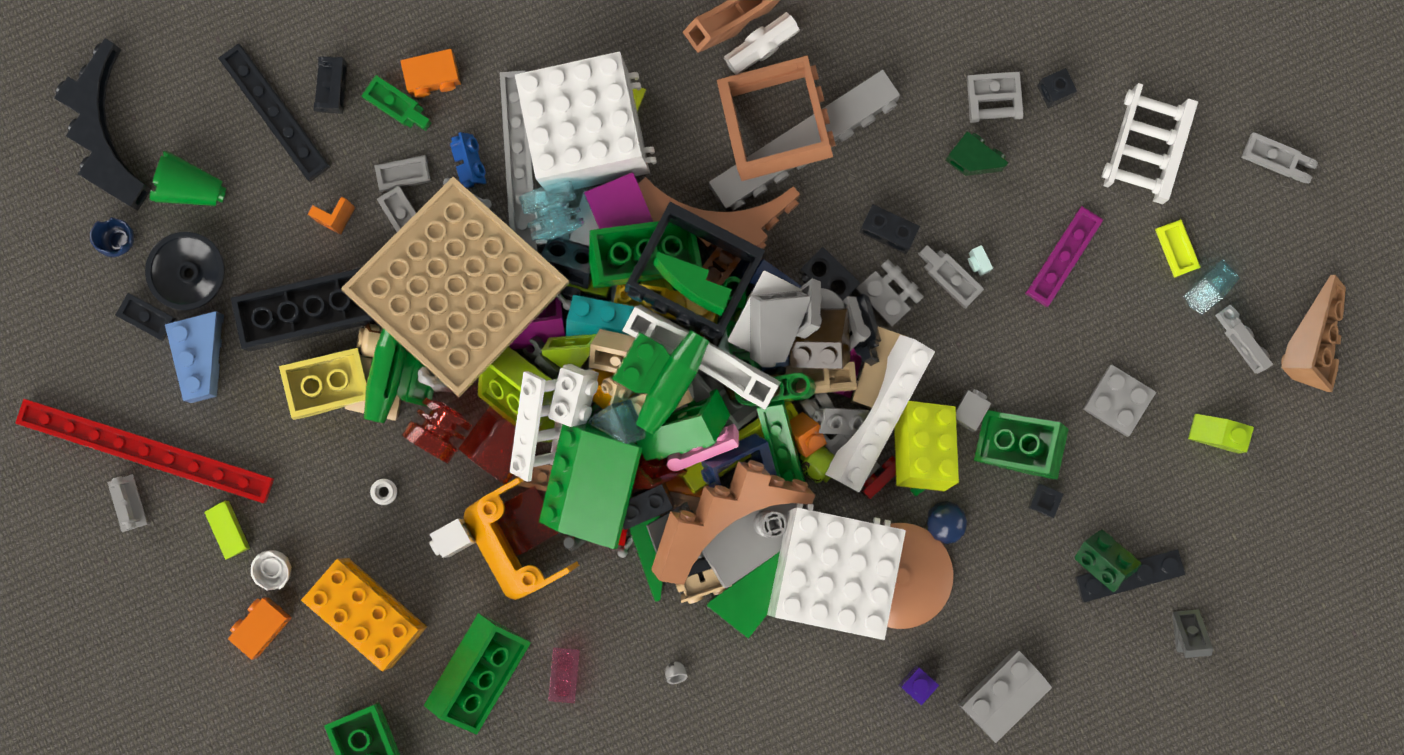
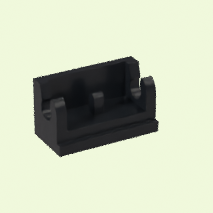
(330, 85)

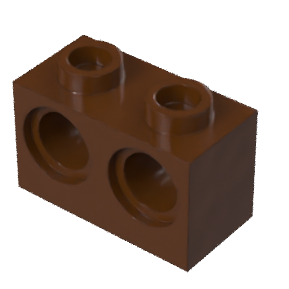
(720, 266)

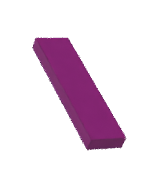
(1064, 256)

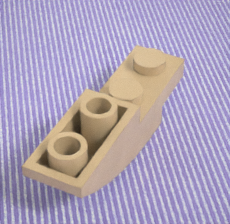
(825, 379)

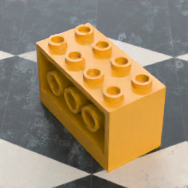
(364, 613)

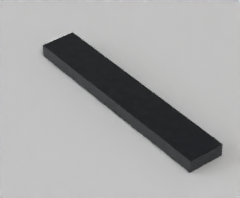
(274, 112)

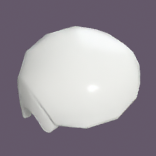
(271, 570)

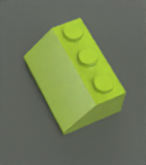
(502, 384)

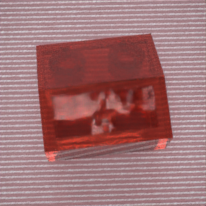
(491, 444)

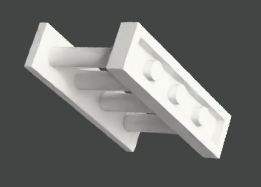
(1174, 138)
(528, 422)

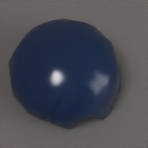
(112, 237)
(946, 522)

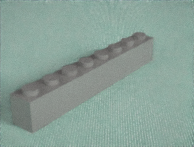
(844, 114)

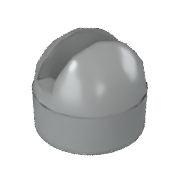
(676, 673)

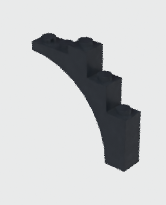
(90, 129)

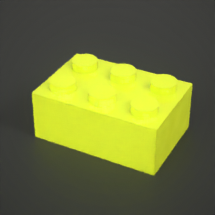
(926, 447)

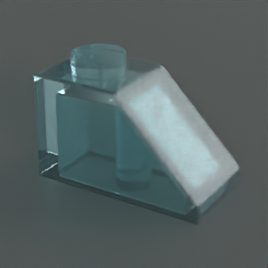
(1211, 287)

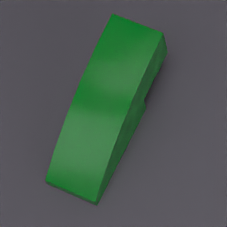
(692, 283)

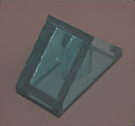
(619, 422)

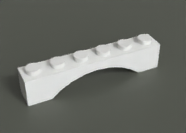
(719, 364)
(903, 372)

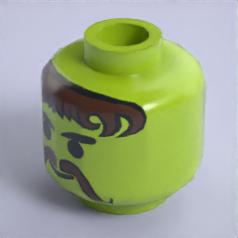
(817, 465)

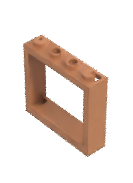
(765, 78)

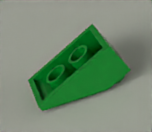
(1021, 444)

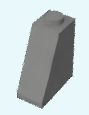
(775, 324)

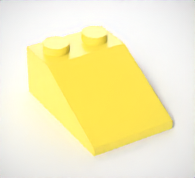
(323, 383)

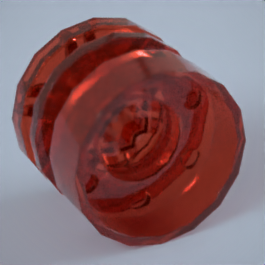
(437, 430)

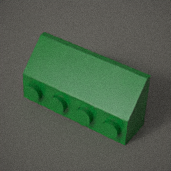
(619, 248)
(477, 674)

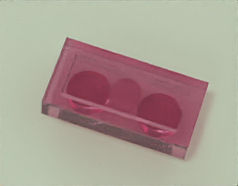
(564, 675)

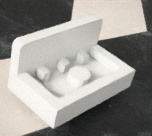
(573, 396)

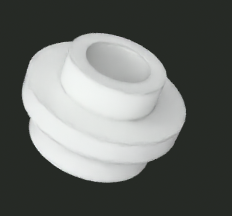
(375, 491)

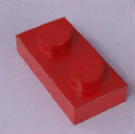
(875, 483)

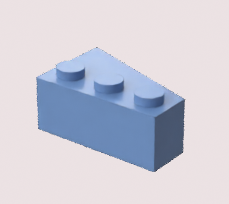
(195, 354)

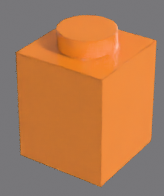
(806, 434)

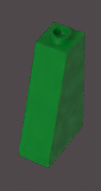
(748, 599)

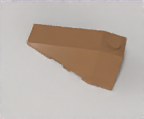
(1312, 347)

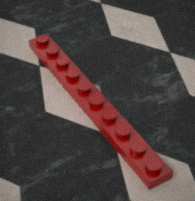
(144, 451)

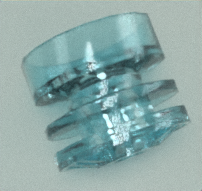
(552, 210)

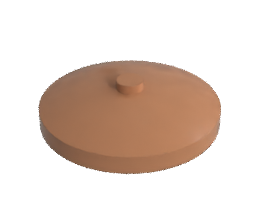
(922, 579)

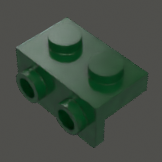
(1107, 560)

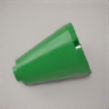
(184, 183)

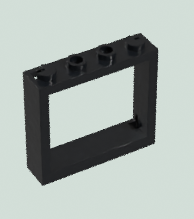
(711, 234)

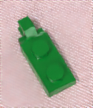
(395, 104)

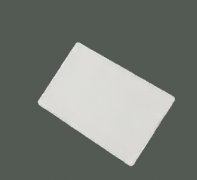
(766, 284)

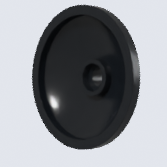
(168, 267)

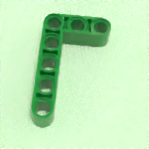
(788, 382)

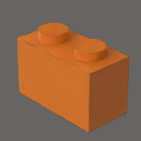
(430, 73)
(259, 627)

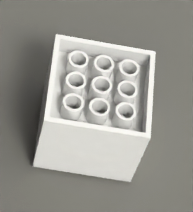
(583, 122)
(836, 572)

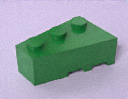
(687, 428)

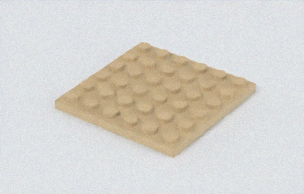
(455, 286)

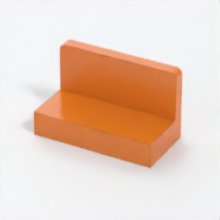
(336, 220)

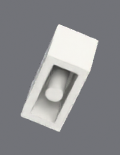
(451, 538)

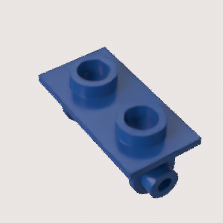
(466, 148)

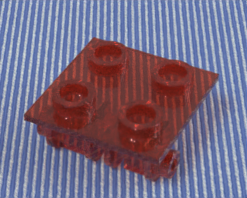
(521, 522)

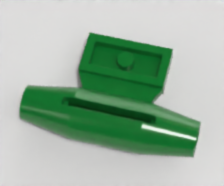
(392, 374)
(660, 375)

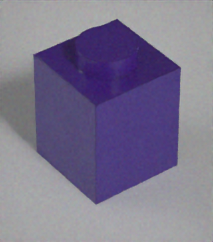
(918, 685)

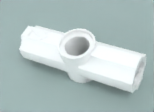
(761, 43)

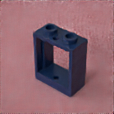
(751, 445)

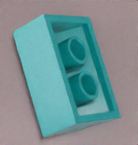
(590, 315)

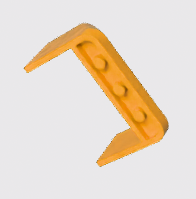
(511, 576)

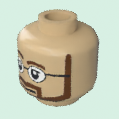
(368, 338)

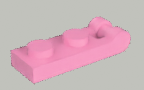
(726, 441)

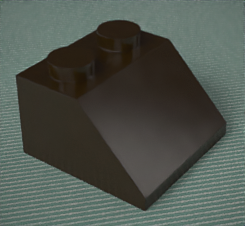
(826, 346)

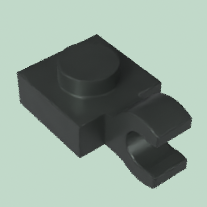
(544, 363)

